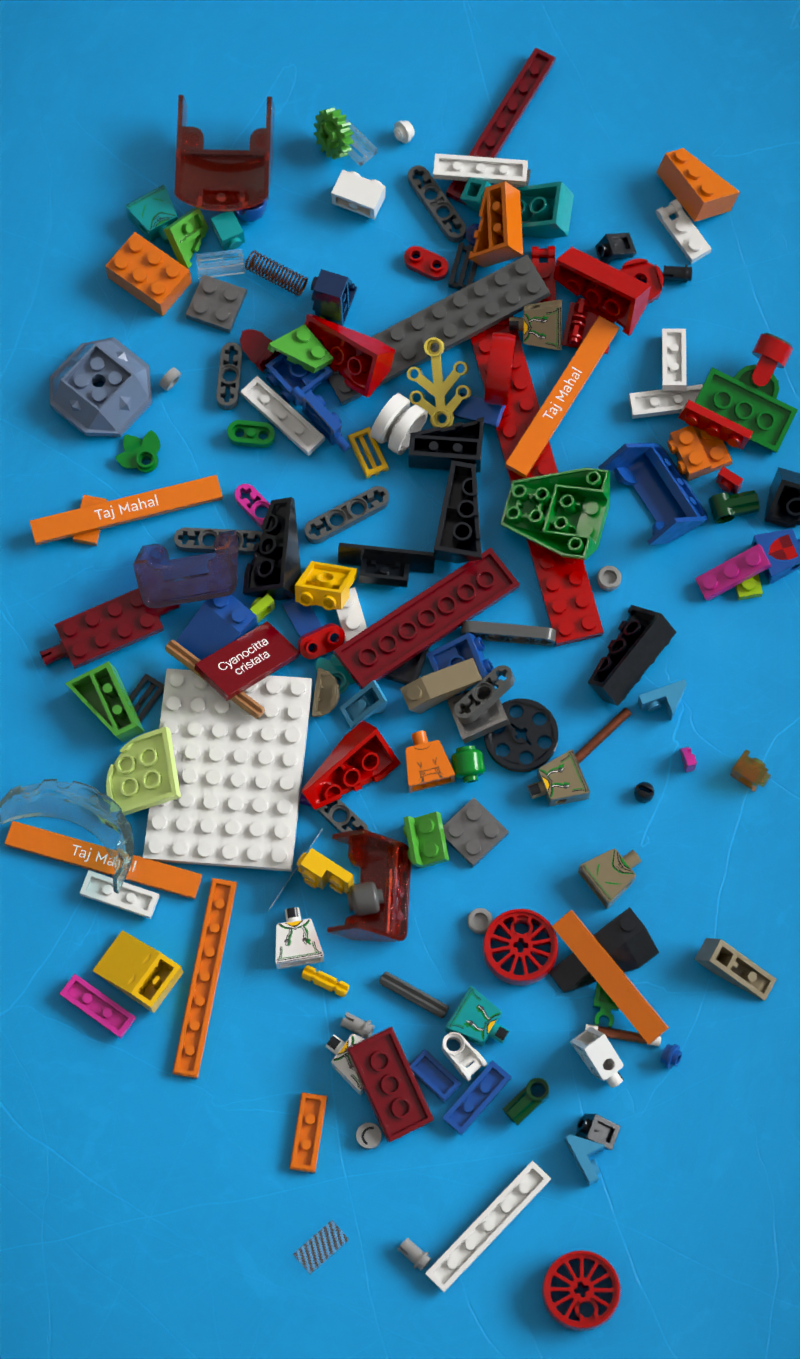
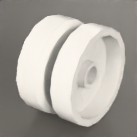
(397, 422)

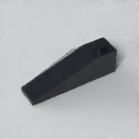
(276, 556)

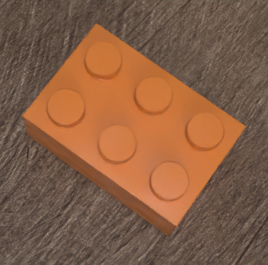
(148, 274)

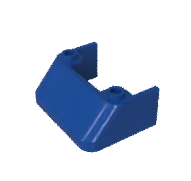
(659, 487)

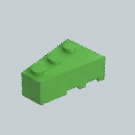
(108, 699)

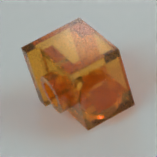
(750, 771)

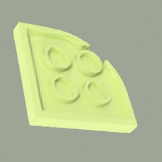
(144, 773)

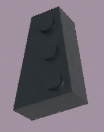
(439, 446)

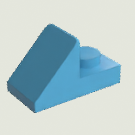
(667, 695)
(364, 704)
(581, 1150)

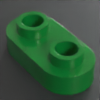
(252, 432)

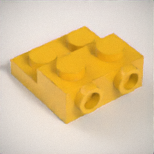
(325, 585)
(320, 870)

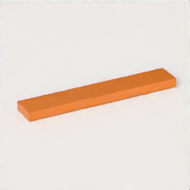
(610, 977)

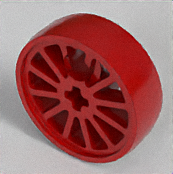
(500, 368)
(526, 917)
(584, 1323)

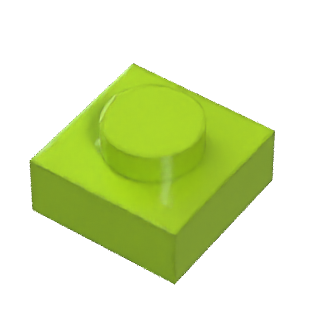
(749, 589)
(262, 606)

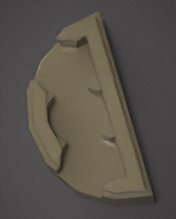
(325, 694)

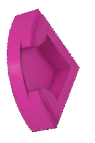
(688, 759)

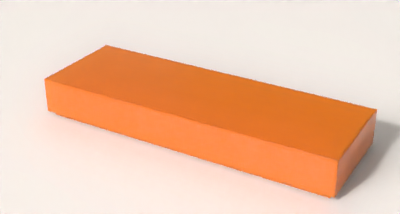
(308, 1132)

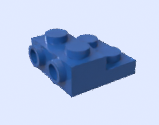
(289, 375)
(460, 650)

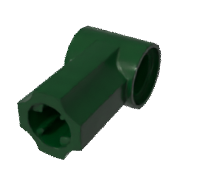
(727, 507)
(525, 1103)

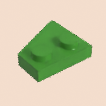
(302, 349)

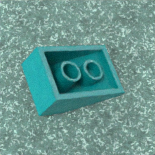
(546, 210)

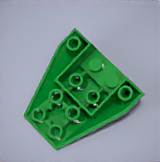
(560, 510)

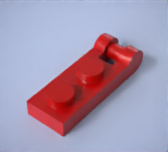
(545, 270)

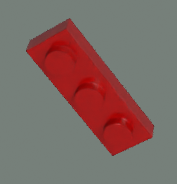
(715, 424)

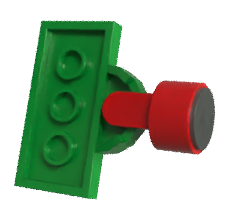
(753, 393)

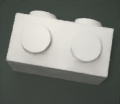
(358, 194)

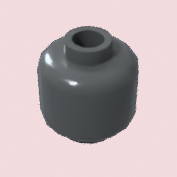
(365, 898)

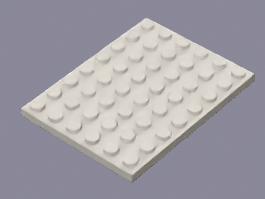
(233, 774)

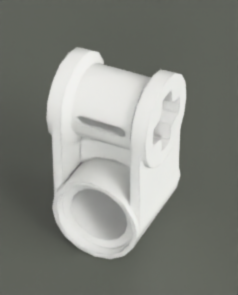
(463, 1056)

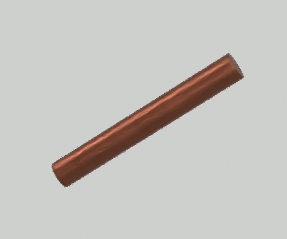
(602, 735)

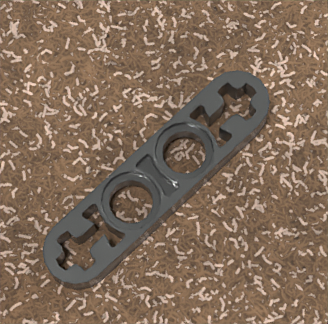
(434, 205)
(344, 511)
(203, 532)
(510, 633)

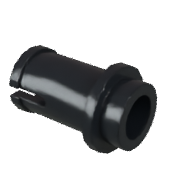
(678, 273)

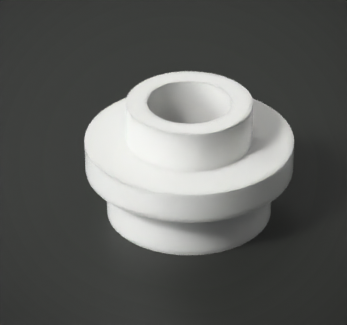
(403, 131)

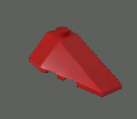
(356, 356)
(354, 762)

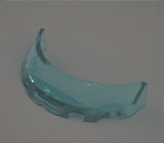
(79, 805)

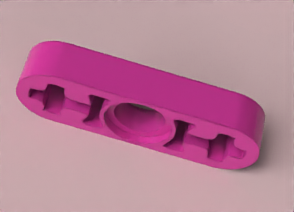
(245, 504)

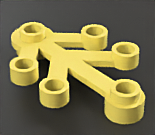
(438, 387)

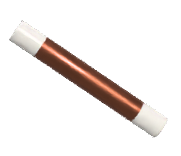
(623, 1035)

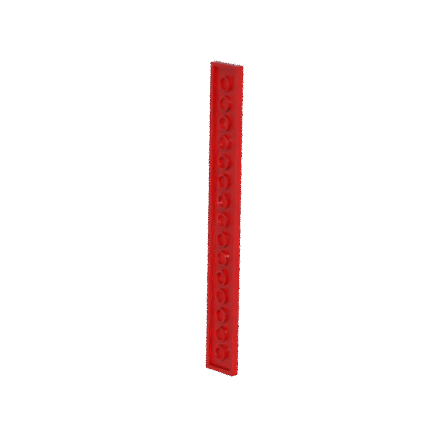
(560, 579)

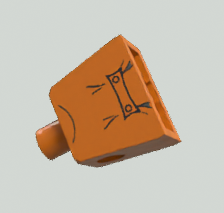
(427, 764)

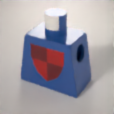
(782, 552)

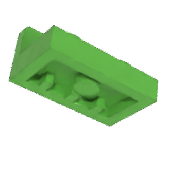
(426, 840)

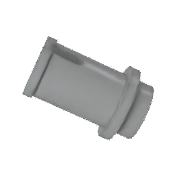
(357, 1025)
(414, 1254)

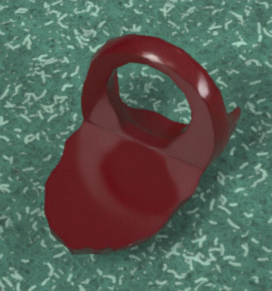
(256, 348)

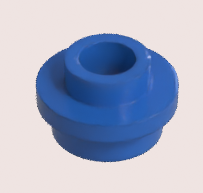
(671, 1056)

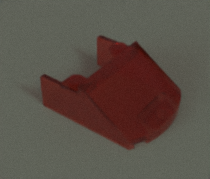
(223, 177)

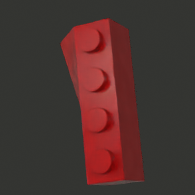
(603, 287)

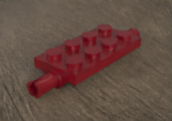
(105, 629)

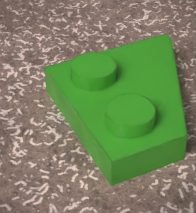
(186, 235)

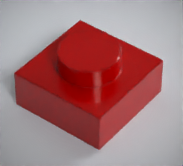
(729, 481)

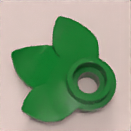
(139, 450)

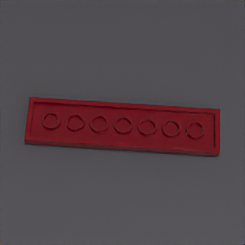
(426, 619)

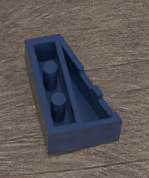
(332, 296)

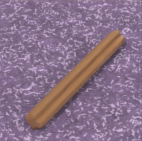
(189, 660)

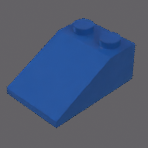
(216, 625)

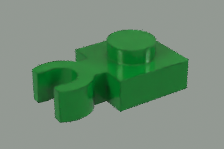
(605, 1003)

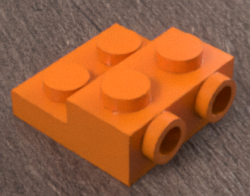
(697, 452)

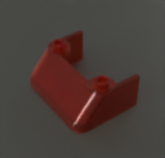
(388, 866)

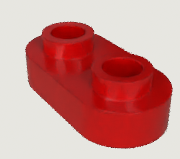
(424, 264)
(322, 641)

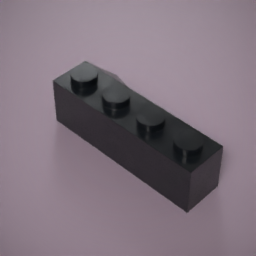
(459, 520)
(631, 654)

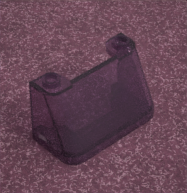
(189, 578)

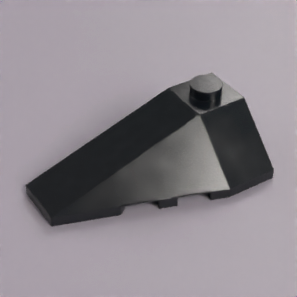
(784, 499)
(623, 940)

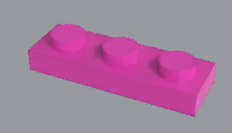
(733, 572)
(97, 1006)

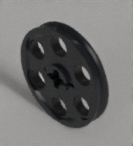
(533, 734)

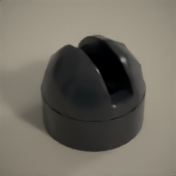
(641, 795)

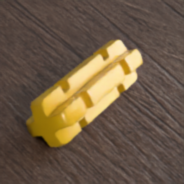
(325, 981)

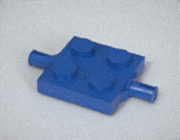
(327, 423)

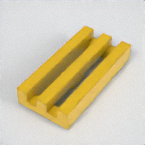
(375, 469)

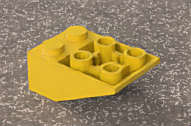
(138, 971)

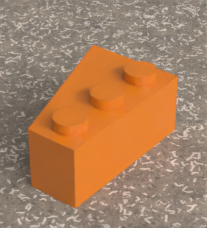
(696, 185)
(500, 226)

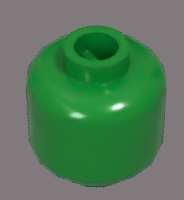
(468, 763)

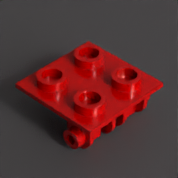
(579, 322)

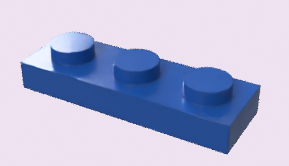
(476, 1098)

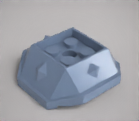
(102, 409)

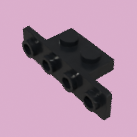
(385, 564)

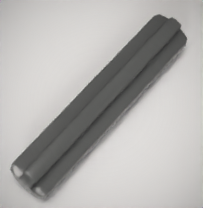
(414, 994)

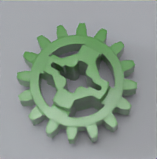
(333, 133)

